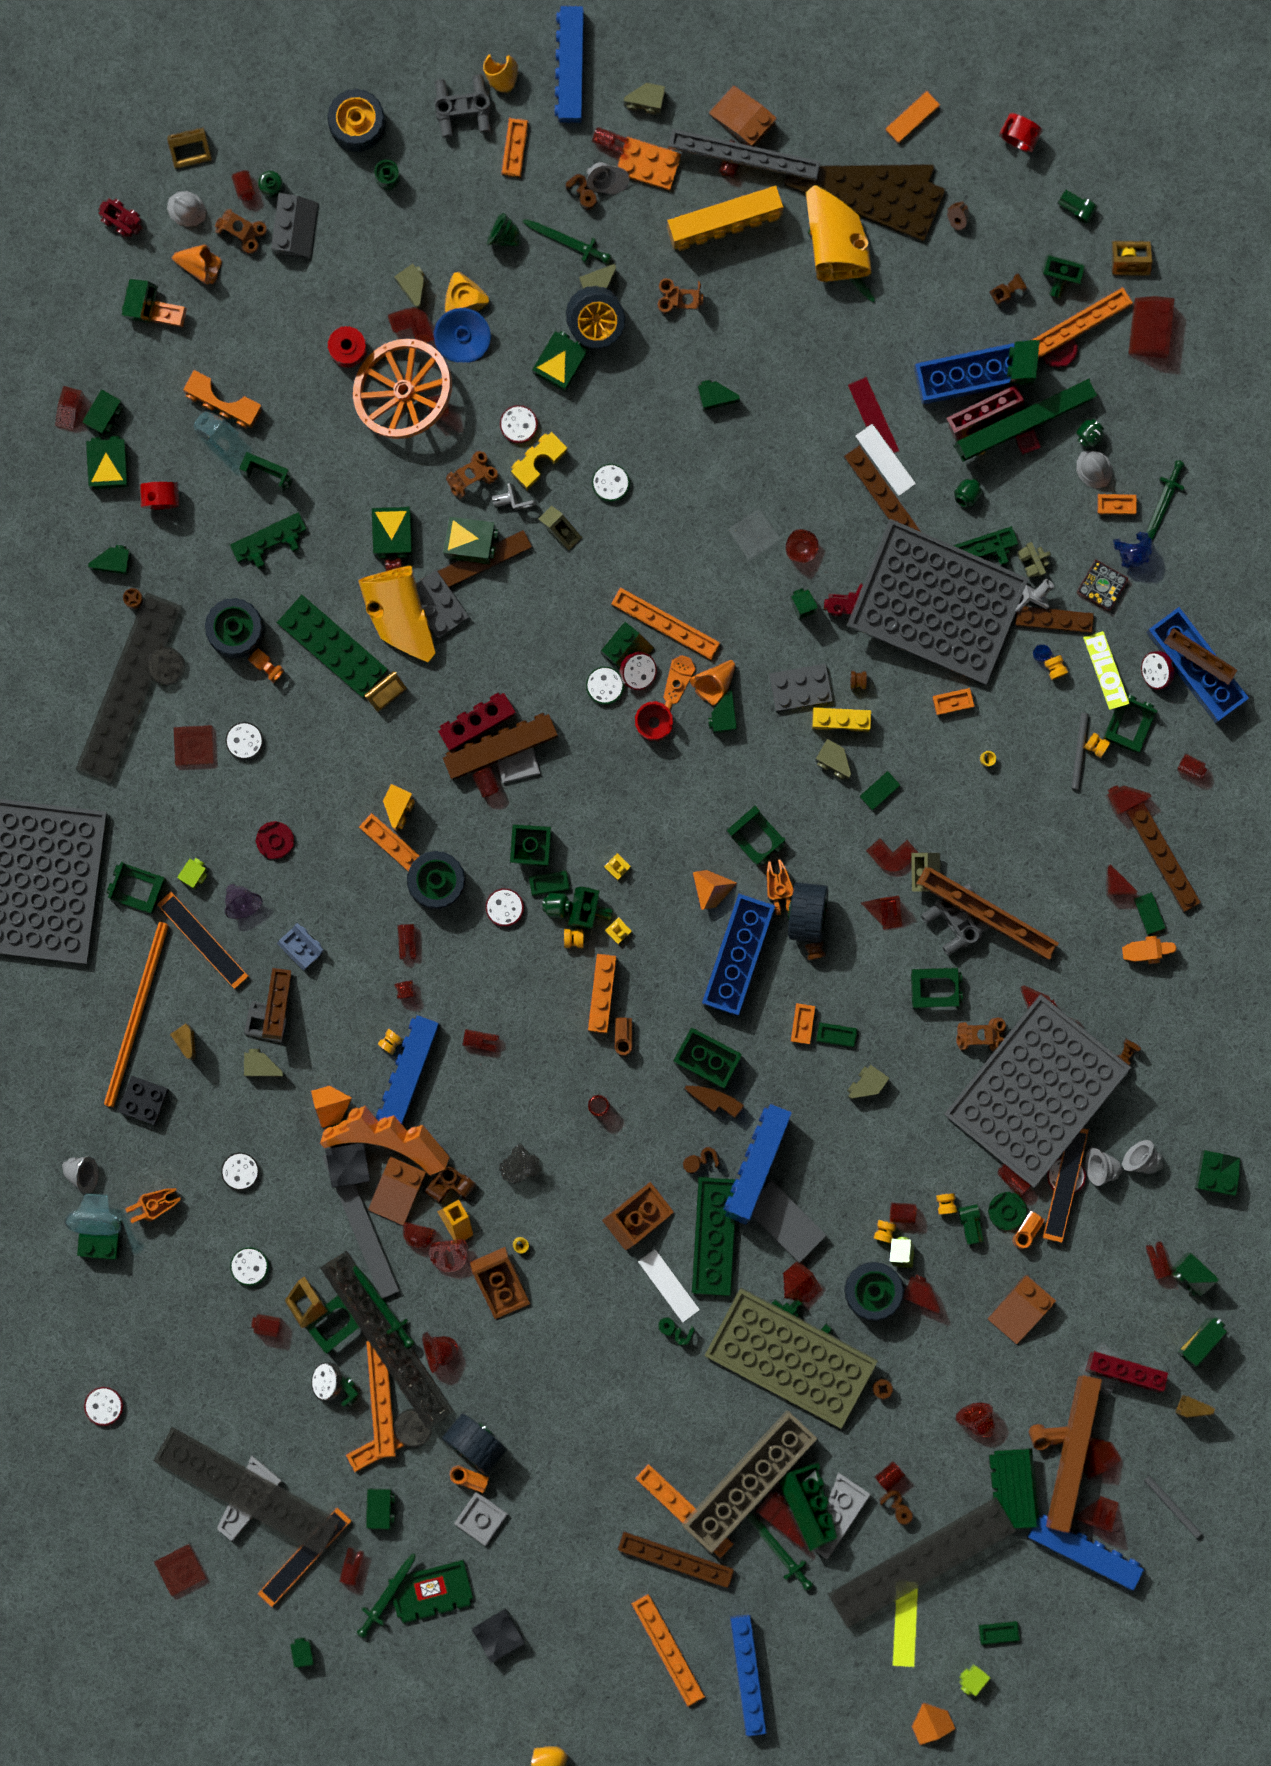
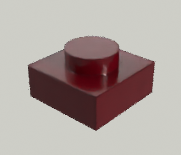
(1027, 442)

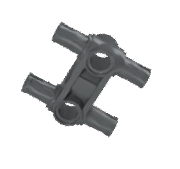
(462, 106)
(958, 923)

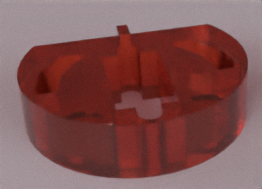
(457, 1247)

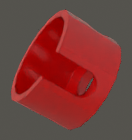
(1022, 134)
(350, 357)
(159, 495)
(650, 710)

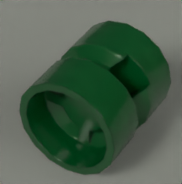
(387, 174)

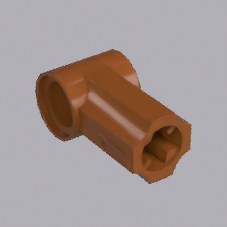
(623, 1033)
(1043, 1437)

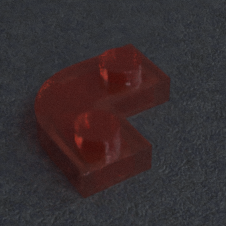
(414, 319)
(891, 860)

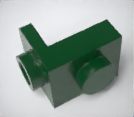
(348, 1385)

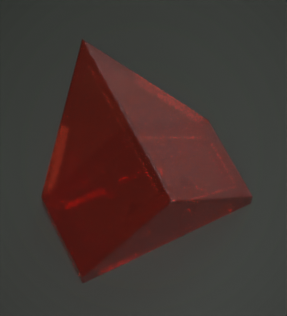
(885, 911)
(800, 1283)
(1099, 1457)
(1099, 1514)

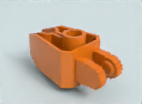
(778, 886)
(1148, 950)
(153, 1205)

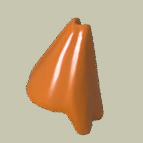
(199, 263)
(714, 682)

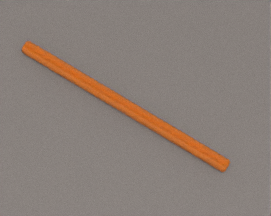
(136, 1014)

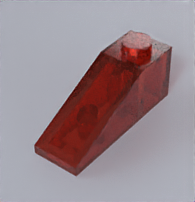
(778, 1514)

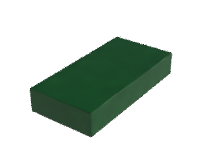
(879, 790)
(549, 883)
(1149, 913)
(836, 1034)
(998, 1632)

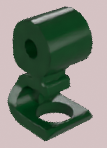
(667, 1327)

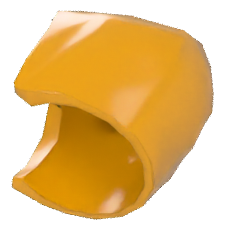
(501, 76)
(549, 1756)

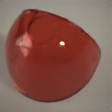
(802, 546)
(418, 1236)

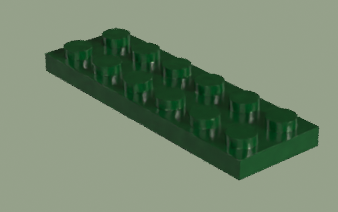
(332, 645)
(713, 1238)

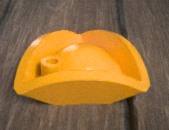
(464, 294)

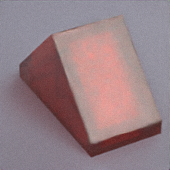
(1117, 884)

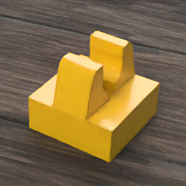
(617, 866)
(618, 930)

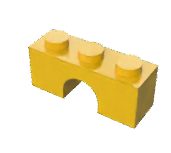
(548, 447)
(841, 719)

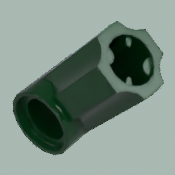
(1081, 208)
(971, 1220)

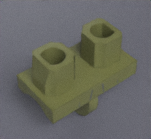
(1030, 553)

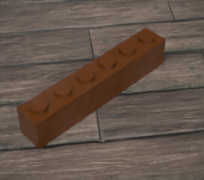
(501, 746)

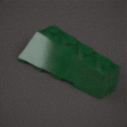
(809, 1505)

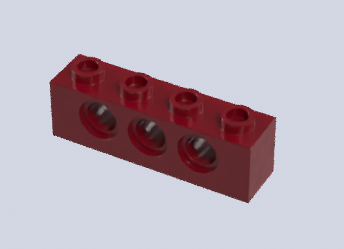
(985, 413)
(454, 741)
(1126, 1372)

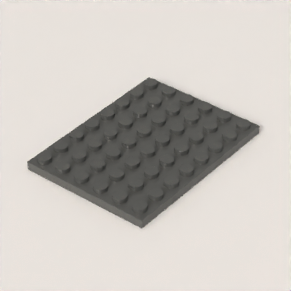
(937, 602)
(48, 879)
(1037, 1090)

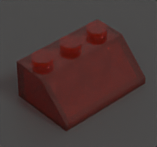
(1151, 326)

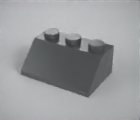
(294, 226)

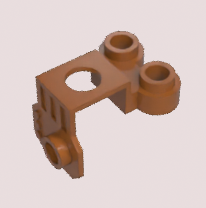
(246, 235)
(674, 296)
(459, 481)
(968, 1034)

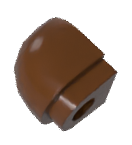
(958, 215)

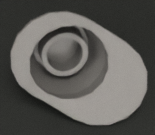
(607, 178)

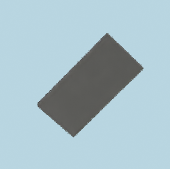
(786, 1222)

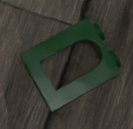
(251, 461)
(1148, 714)
(776, 838)
(128, 870)
(951, 1001)
(328, 1345)

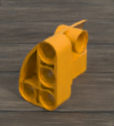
(836, 238)
(400, 612)

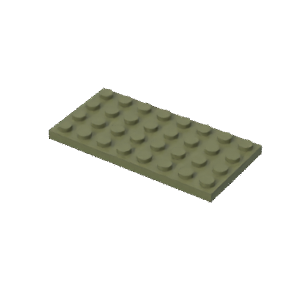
(791, 1358)

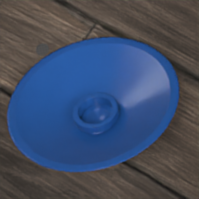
(462, 335)

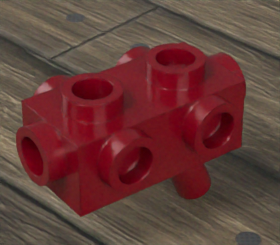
(126, 221)
(841, 604)

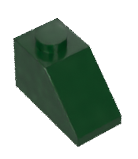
(715, 395)
(112, 560)
(803, 603)
(723, 715)

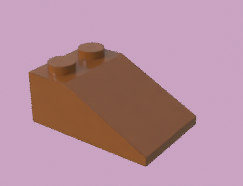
(743, 117)
(397, 1190)
(637, 1216)
(499, 1282)
(1021, 1309)

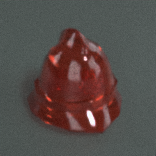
(439, 1350)
(977, 1419)

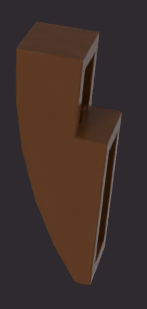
(713, 1099)

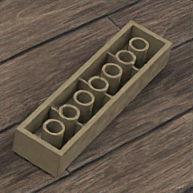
(749, 1481)

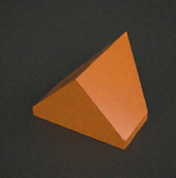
(711, 888)
(330, 1105)
(931, 1723)

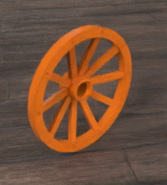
(399, 388)

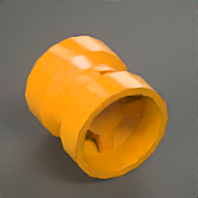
(1056, 667)
(1101, 746)
(578, 938)
(393, 1038)
(946, 1208)
(881, 1234)

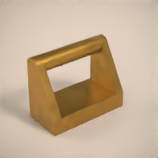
(186, 138)
(1130, 264)
(385, 691)
(185, 1040)
(315, 1310)
(1190, 1407)

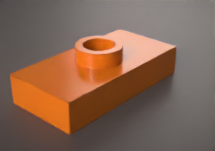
(168, 314)
(1116, 504)
(953, 701)
(802, 1023)

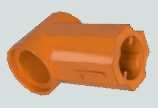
(1028, 1229)
(471, 1479)

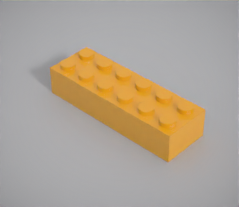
(724, 218)

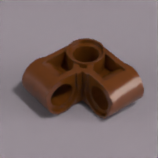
(440, 1186)

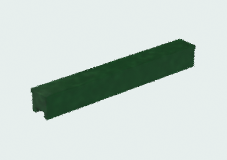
(1025, 420)

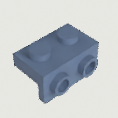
(300, 946)

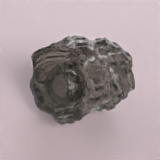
(519, 1165)

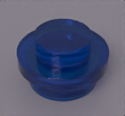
(1042, 653)

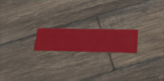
(871, 411)

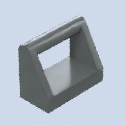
(258, 1010)

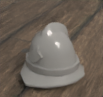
(186, 209)
(1094, 469)
(1143, 1158)
(1101, 1167)
(81, 1173)

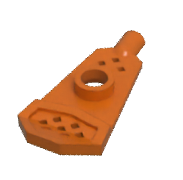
(679, 674)

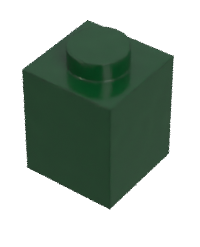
(301, 1652)

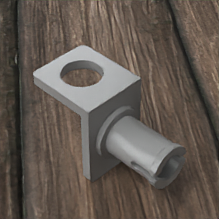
(510, 498)
(1036, 595)

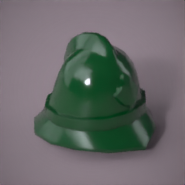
(504, 232)

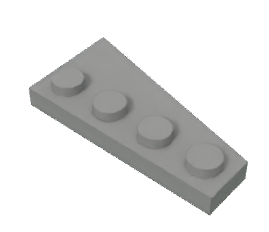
(844, 1505)
(234, 1519)

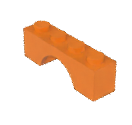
(244, 410)
(601, 993)

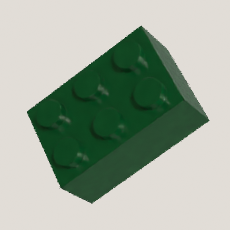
(707, 1058)

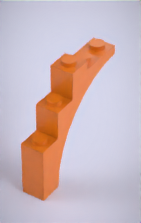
(390, 1133)

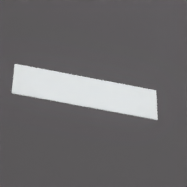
(885, 459)
(668, 1285)

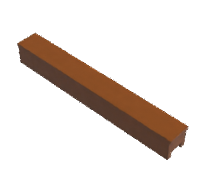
(987, 913)
(1073, 1453)

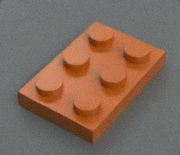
(649, 163)

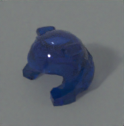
(1134, 554)

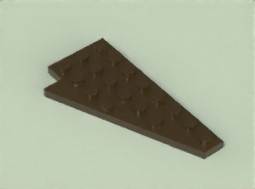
(882, 193)

